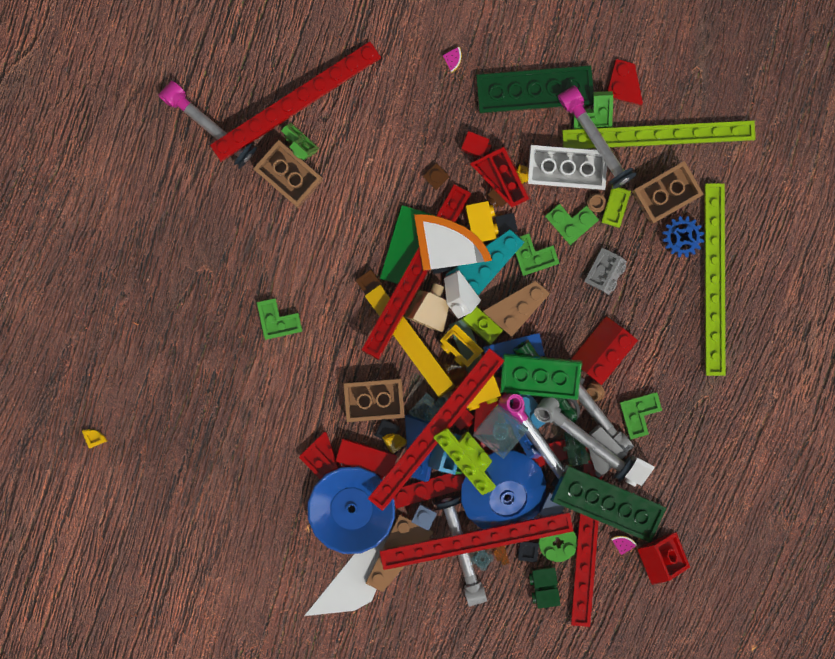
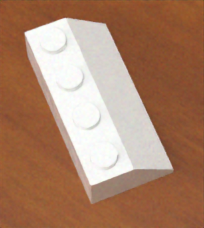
(566, 167)

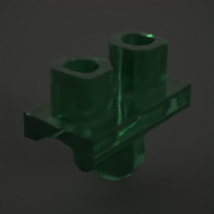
(576, 451)

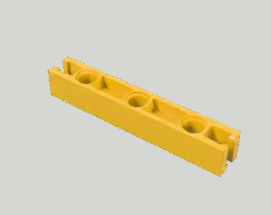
(413, 346)

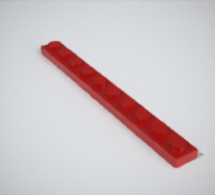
(295, 101)
(410, 282)
(443, 419)
(450, 483)
(476, 540)
(585, 564)

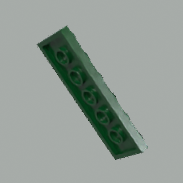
(531, 88)
(608, 503)

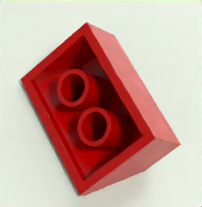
(604, 350)

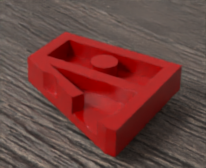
(625, 83)
(320, 456)

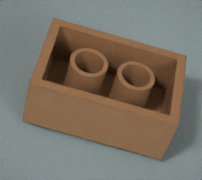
(288, 174)
(667, 193)
(374, 400)

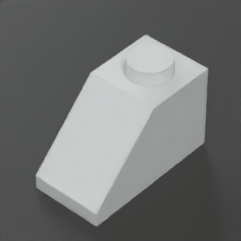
(460, 295)
(639, 472)

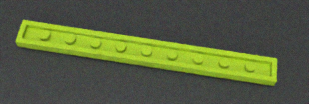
(663, 135)
(714, 279)

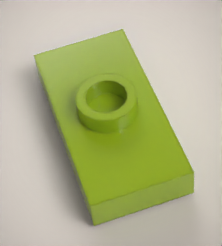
(616, 207)
(482, 325)

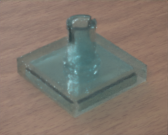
(427, 407)
(500, 431)

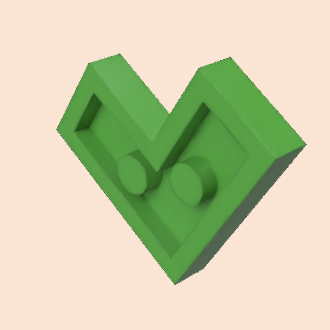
(602, 111)
(301, 145)
(570, 227)
(535, 261)
(273, 324)
(635, 410)

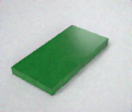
(402, 246)
(541, 376)

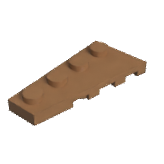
(402, 533)

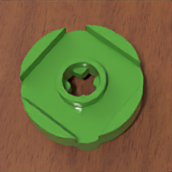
(562, 553)

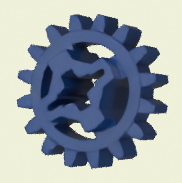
(693, 243)

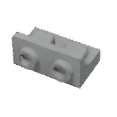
(606, 271)

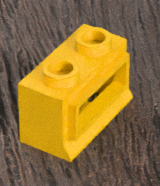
(464, 338)

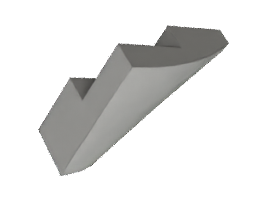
(603, 437)

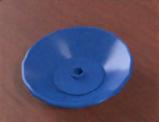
(513, 476)
(335, 524)

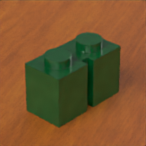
(545, 587)

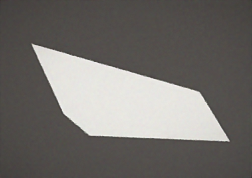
(349, 587)

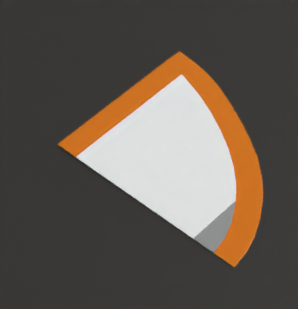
(447, 243)

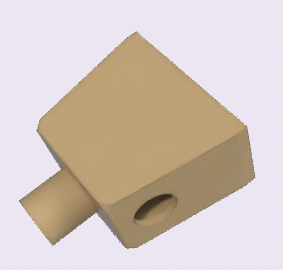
(429, 309)

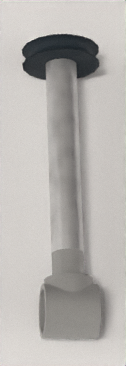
(549, 411)
(600, 418)
(473, 589)

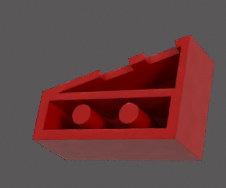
(503, 176)

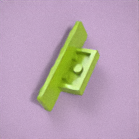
(468, 457)

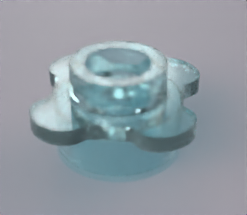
(482, 564)

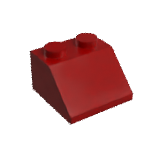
(663, 558)

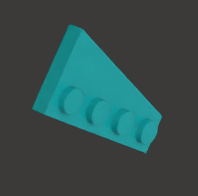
(501, 251)

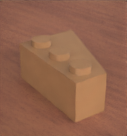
(517, 308)

